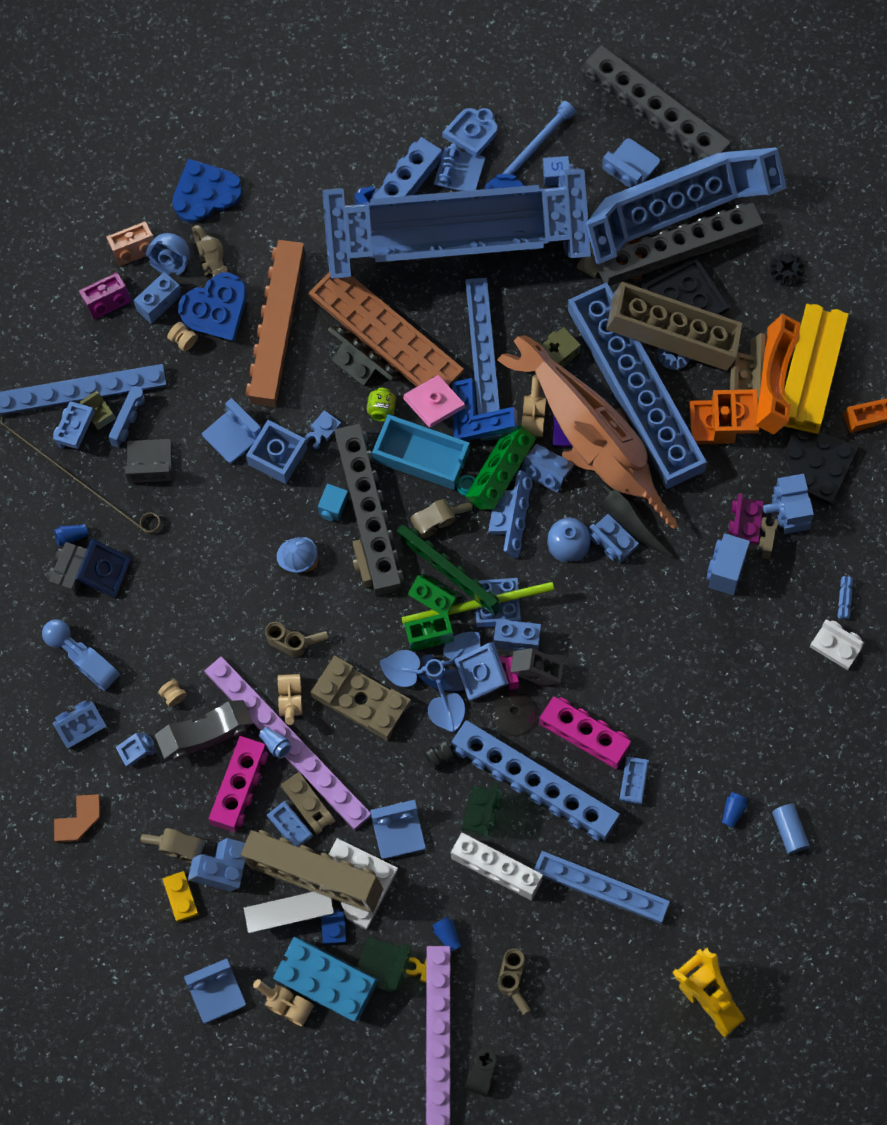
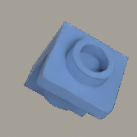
(136, 748)

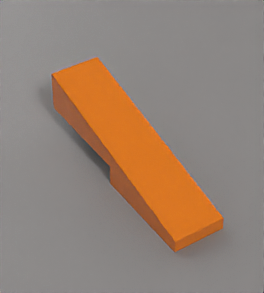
(865, 415)

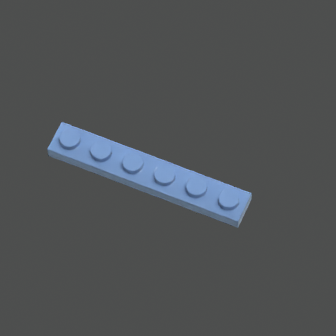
(602, 887)

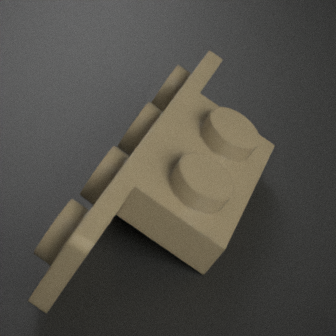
(747, 369)

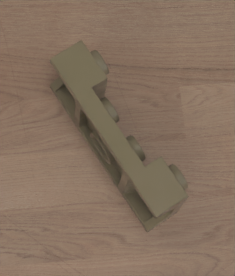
(342, 684)

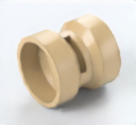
(183, 337)

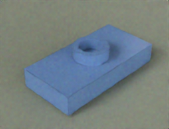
(634, 780)
(289, 825)

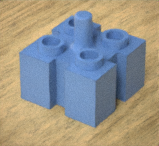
(793, 504)

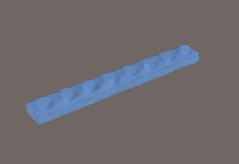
(482, 348)
(80, 388)

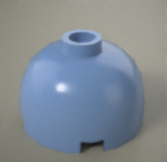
(168, 253)
(569, 540)

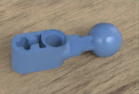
(88, 661)

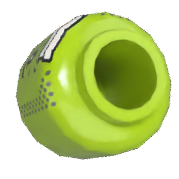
(380, 404)

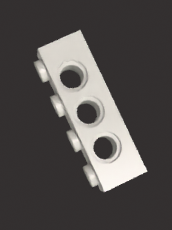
(496, 866)

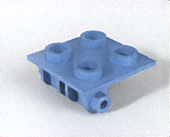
(459, 169)

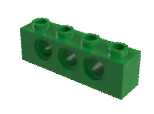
(500, 468)

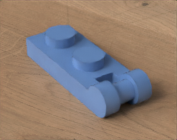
(126, 416)

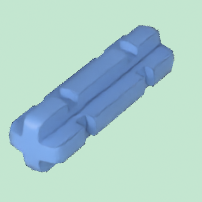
(845, 598)

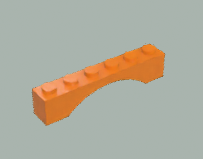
(780, 342)

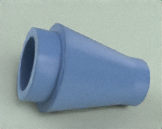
(276, 743)

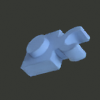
(323, 428)

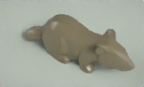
(209, 251)

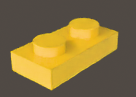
(180, 896)

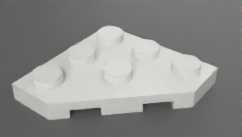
(384, 872)

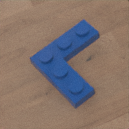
(470, 426)

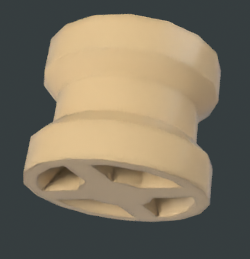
(172, 693)

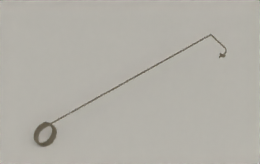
(141, 520)

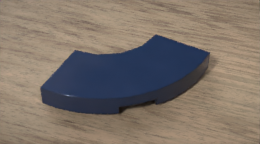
(450, 681)

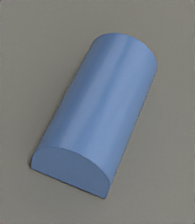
(790, 829)

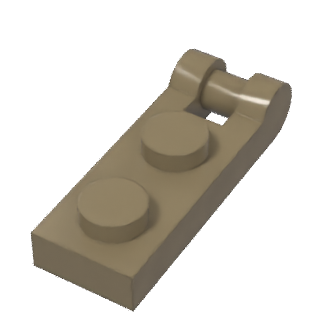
(307, 802)

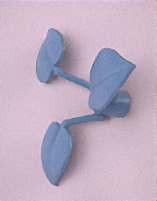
(403, 668)

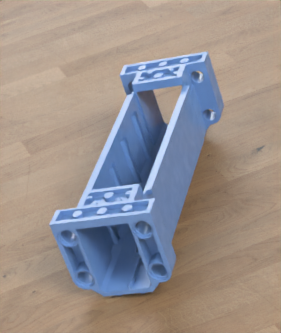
(457, 223)

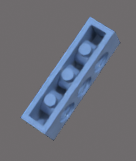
(418, 173)

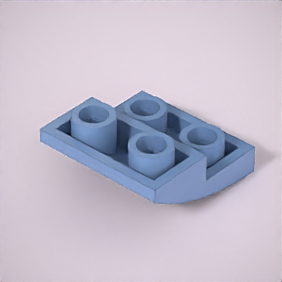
(509, 610)

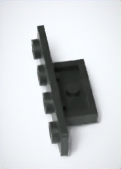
(358, 360)

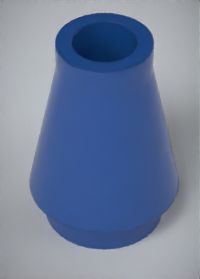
(70, 533)
(734, 809)
(447, 933)

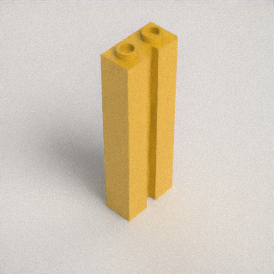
(813, 366)

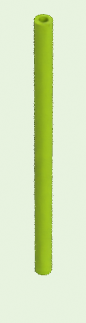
(470, 605)

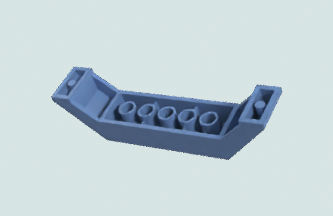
(682, 195)

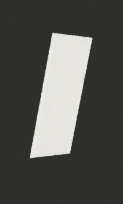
(287, 911)

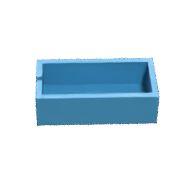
(421, 452)
(326, 979)

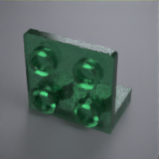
(480, 811)
(385, 962)

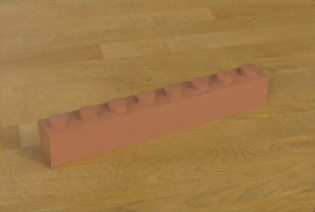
(276, 323)

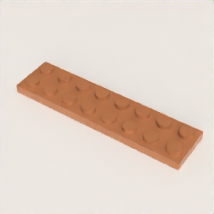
(384, 330)

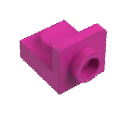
(512, 678)

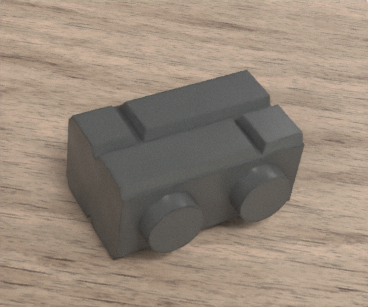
(65, 571)

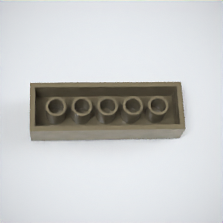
(674, 326)
(312, 870)

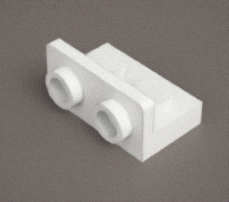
(837, 644)

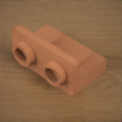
(130, 243)

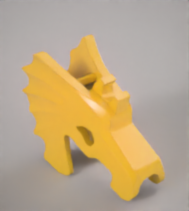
(718, 1005)

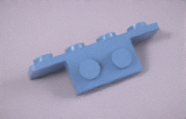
(510, 514)

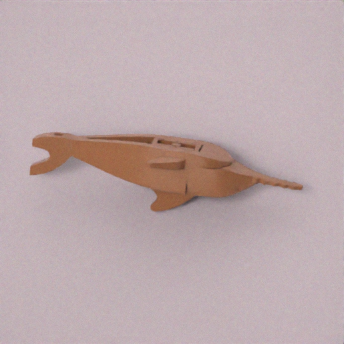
(594, 428)

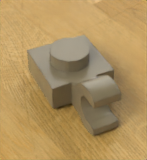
(766, 542)

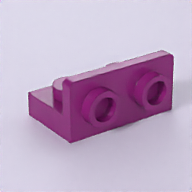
(105, 295)
(747, 519)

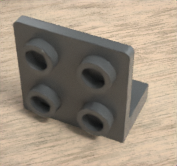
(148, 461)

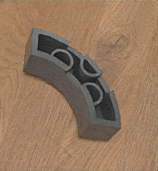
(189, 737)

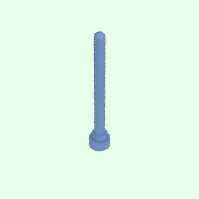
(564, 112)

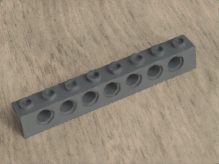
(653, 96)
(692, 246)
(382, 581)

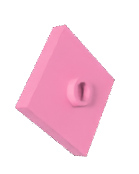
(434, 401)

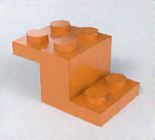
(724, 416)

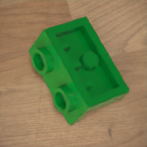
(433, 594)

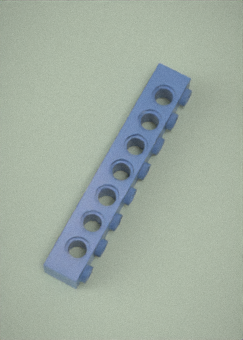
(471, 734)

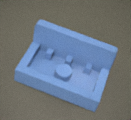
(546, 467)

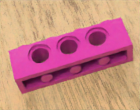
(589, 743)
(245, 750)

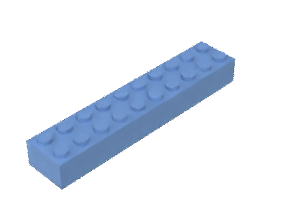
(638, 390)

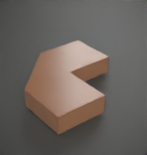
(74, 828)

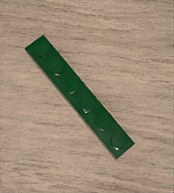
(454, 574)

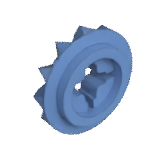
(670, 361)

